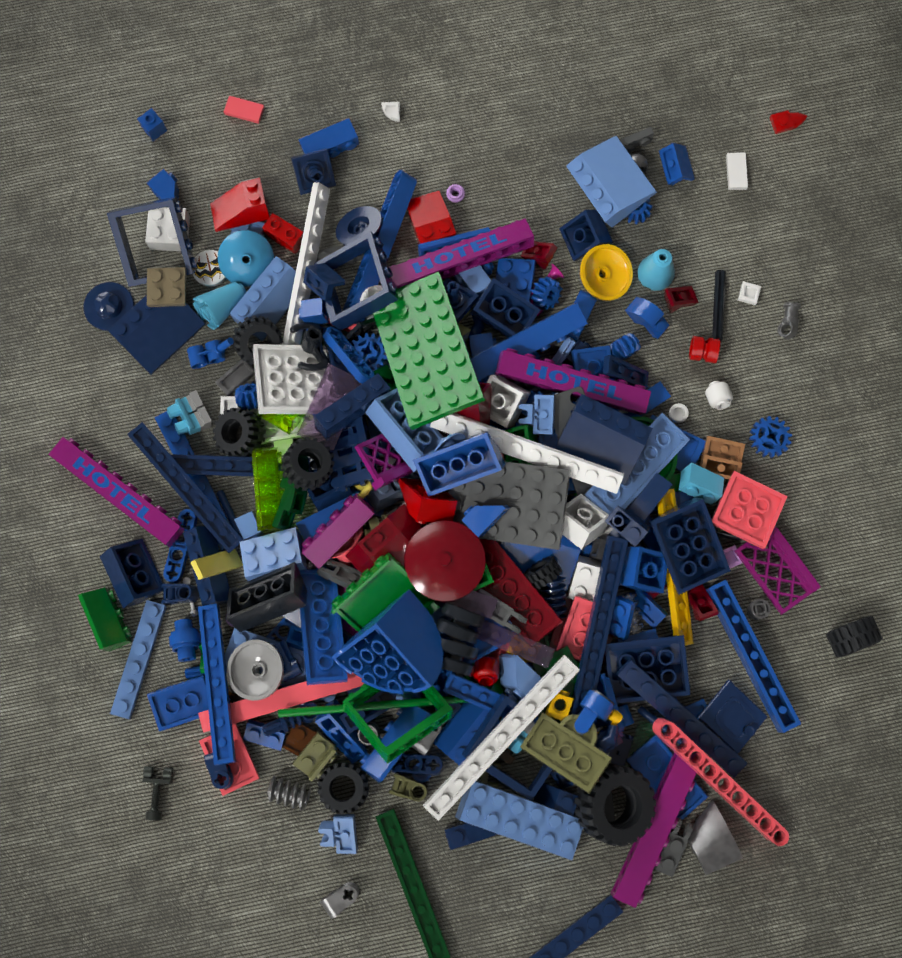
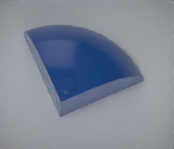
(396, 648)

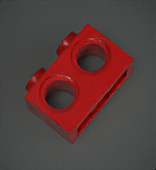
(283, 233)

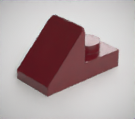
(541, 253)
(680, 297)
(701, 603)

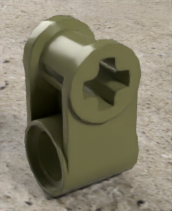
(407, 788)

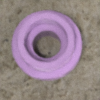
(455, 188)

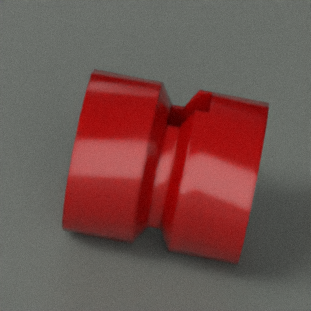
(704, 349)

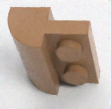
(722, 456)

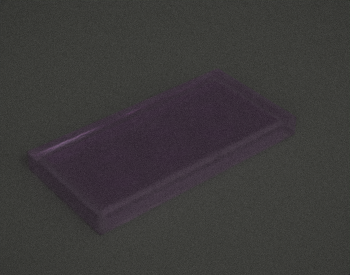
(333, 386)

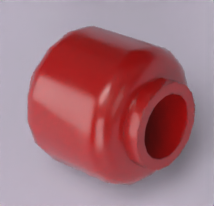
(486, 671)

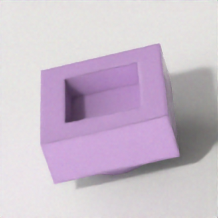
(731, 557)

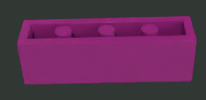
(337, 530)

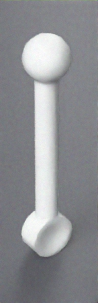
(194, 612)

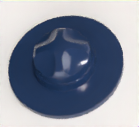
(358, 223)
(107, 304)

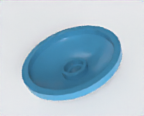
(243, 244)

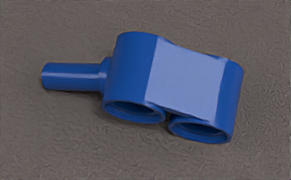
(211, 354)

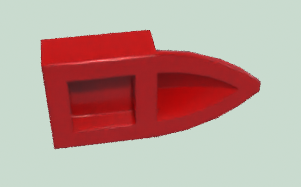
(786, 121)

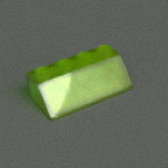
(266, 485)

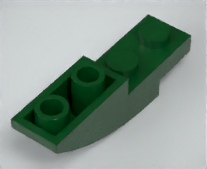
(292, 500)

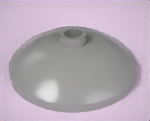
(244, 670)

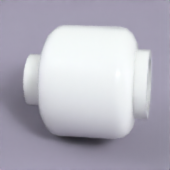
(719, 395)

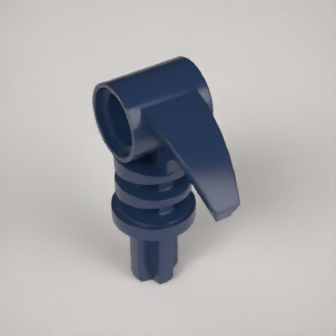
(284, 722)

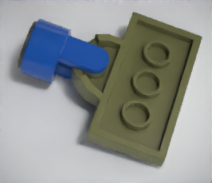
(571, 744)

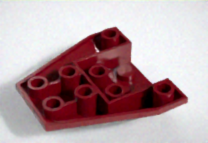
(389, 536)

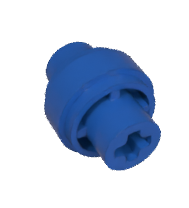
(185, 640)

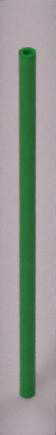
(364, 706)

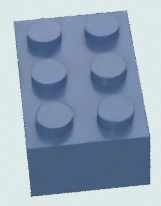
(272, 552)

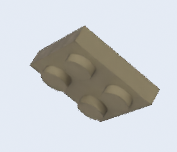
(166, 287)

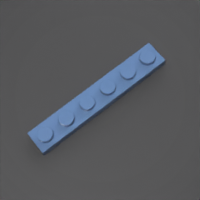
(138, 659)

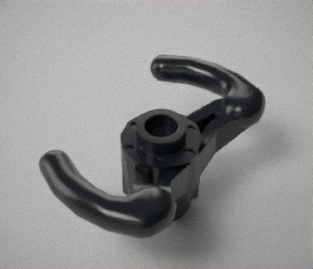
(312, 344)

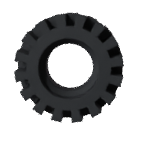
(543, 572)

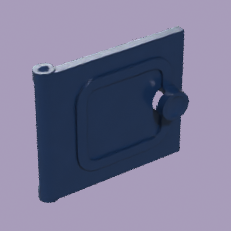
(730, 713)

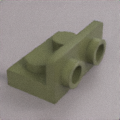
(315, 756)

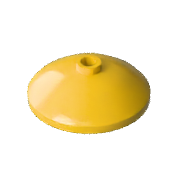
(615, 269)

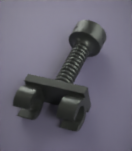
(154, 813)

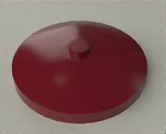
(445, 561)

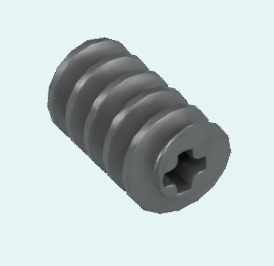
(288, 793)

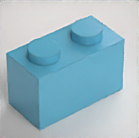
(701, 483)

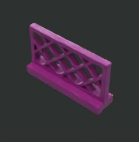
(387, 476)
(792, 562)

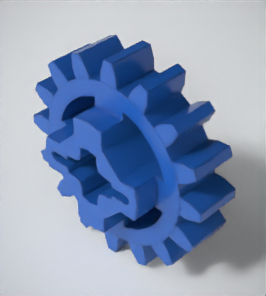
(367, 345)
(773, 444)

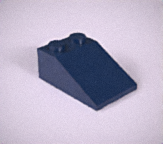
(326, 494)

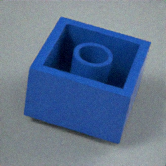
(643, 570)

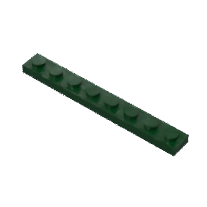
(412, 885)

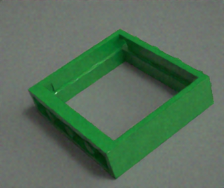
(410, 738)

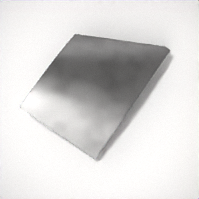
(713, 841)

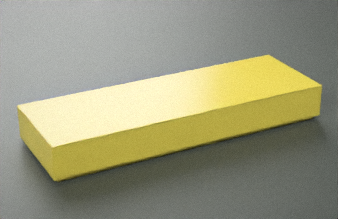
(216, 564)

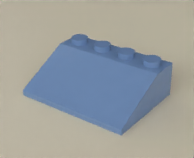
(611, 180)

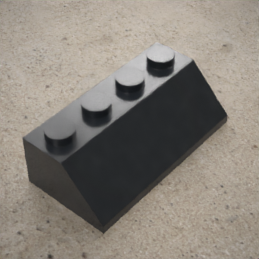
(266, 597)

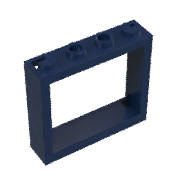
(122, 242)
(370, 305)
(481, 734)

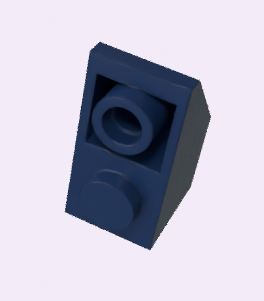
(628, 525)

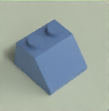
(516, 676)

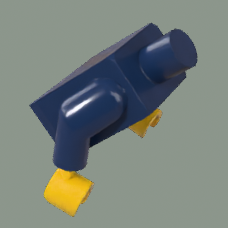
(608, 735)

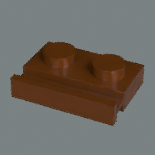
(298, 739)

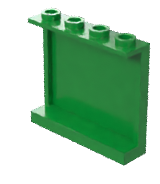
(375, 592)

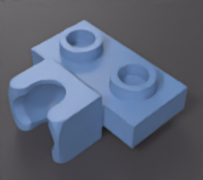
(540, 414)
(340, 833)

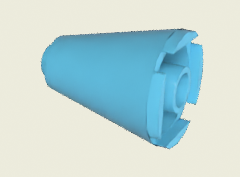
(657, 270)
(218, 303)

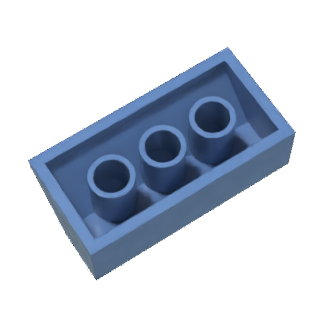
(268, 295)
(391, 420)

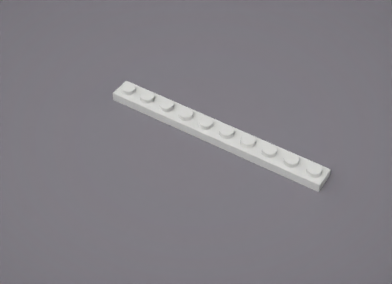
(307, 257)
(533, 452)
(500, 737)

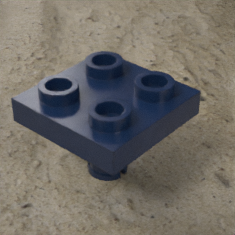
(313, 168)
(460, 298)

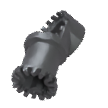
(790, 319)

